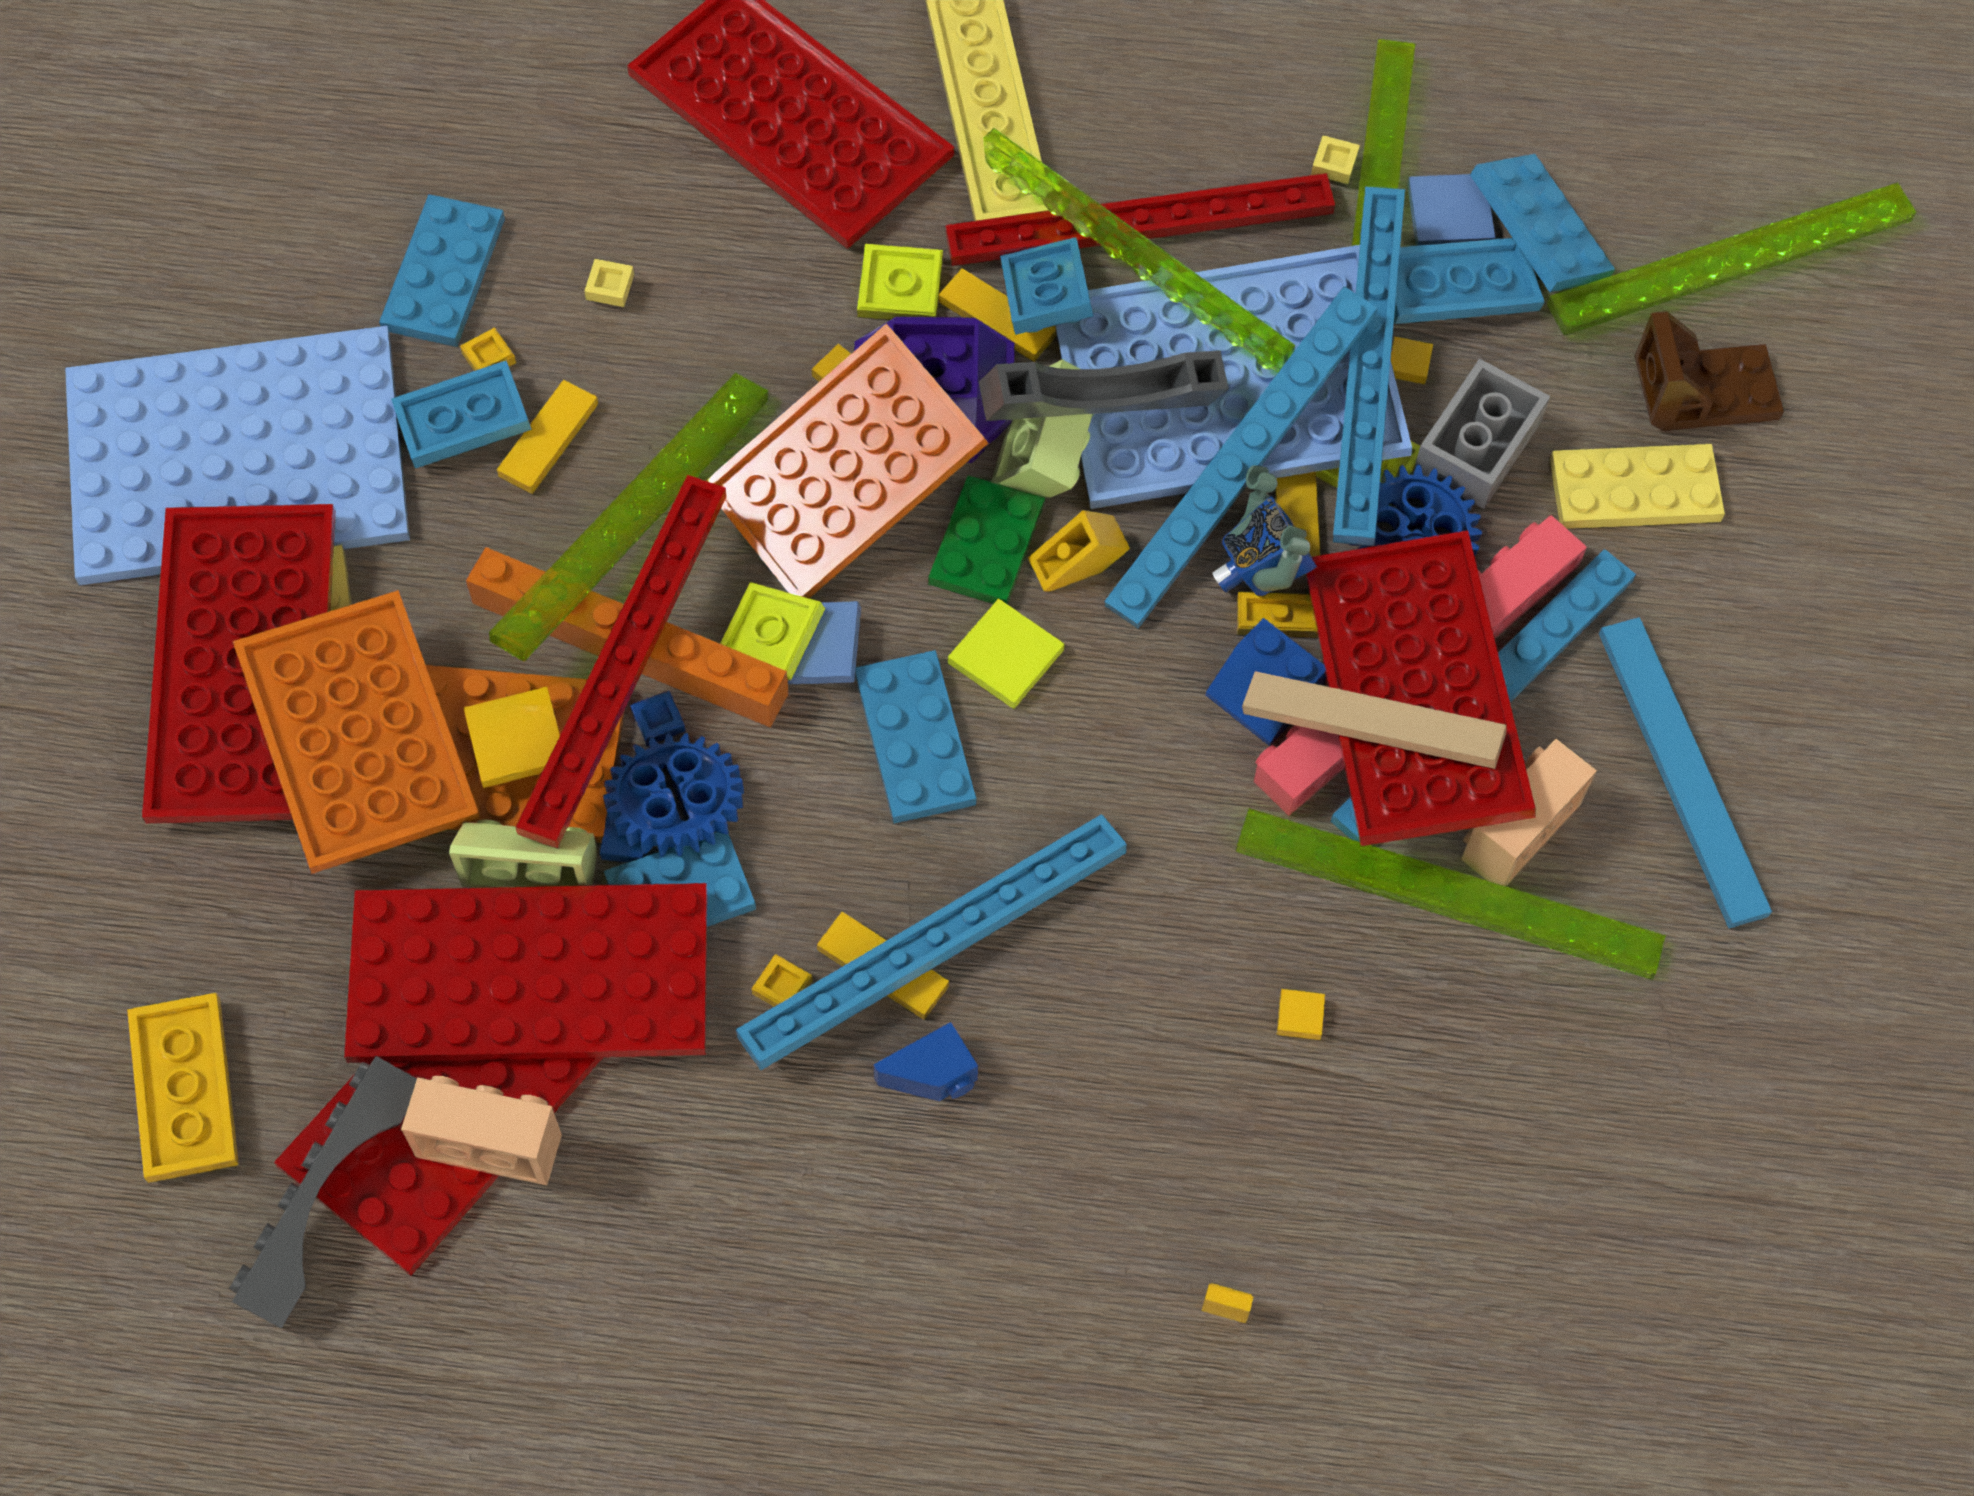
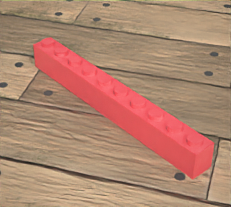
(1510, 588)

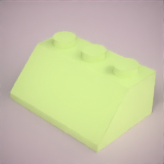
(1043, 452)
(495, 856)

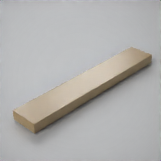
(1375, 719)

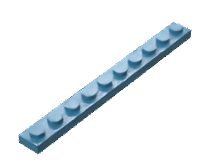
(1369, 370)
(1247, 446)
(1544, 637)
(930, 942)

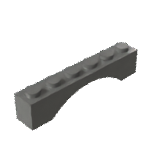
(1047, 391)
(277, 1275)

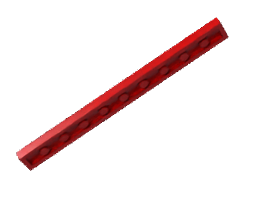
(1150, 216)
(621, 663)

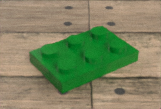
(986, 541)

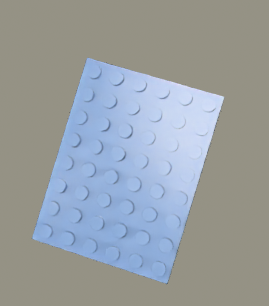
(232, 429)
(1166, 450)

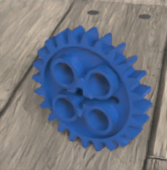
(1441, 508)
(698, 776)

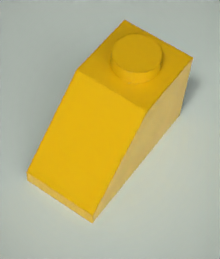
(1079, 550)

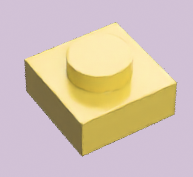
(1335, 159)
(609, 283)

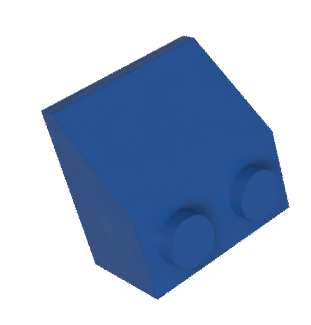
(1268, 652)

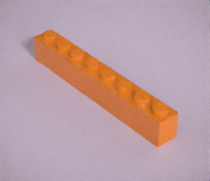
(678, 658)

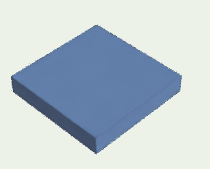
(1448, 210)
(833, 646)

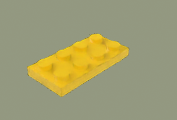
(182, 1087)

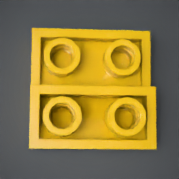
(512, 735)

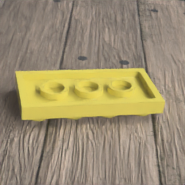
(1636, 486)

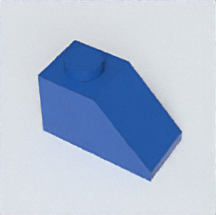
(930, 1067)

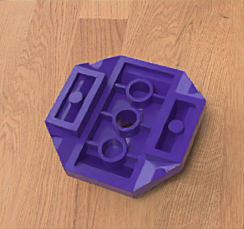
(961, 355)

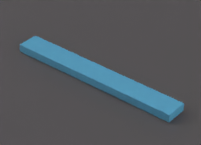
(1685, 773)

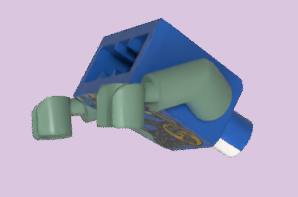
(1265, 543)

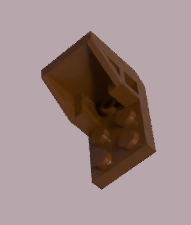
(1699, 386)

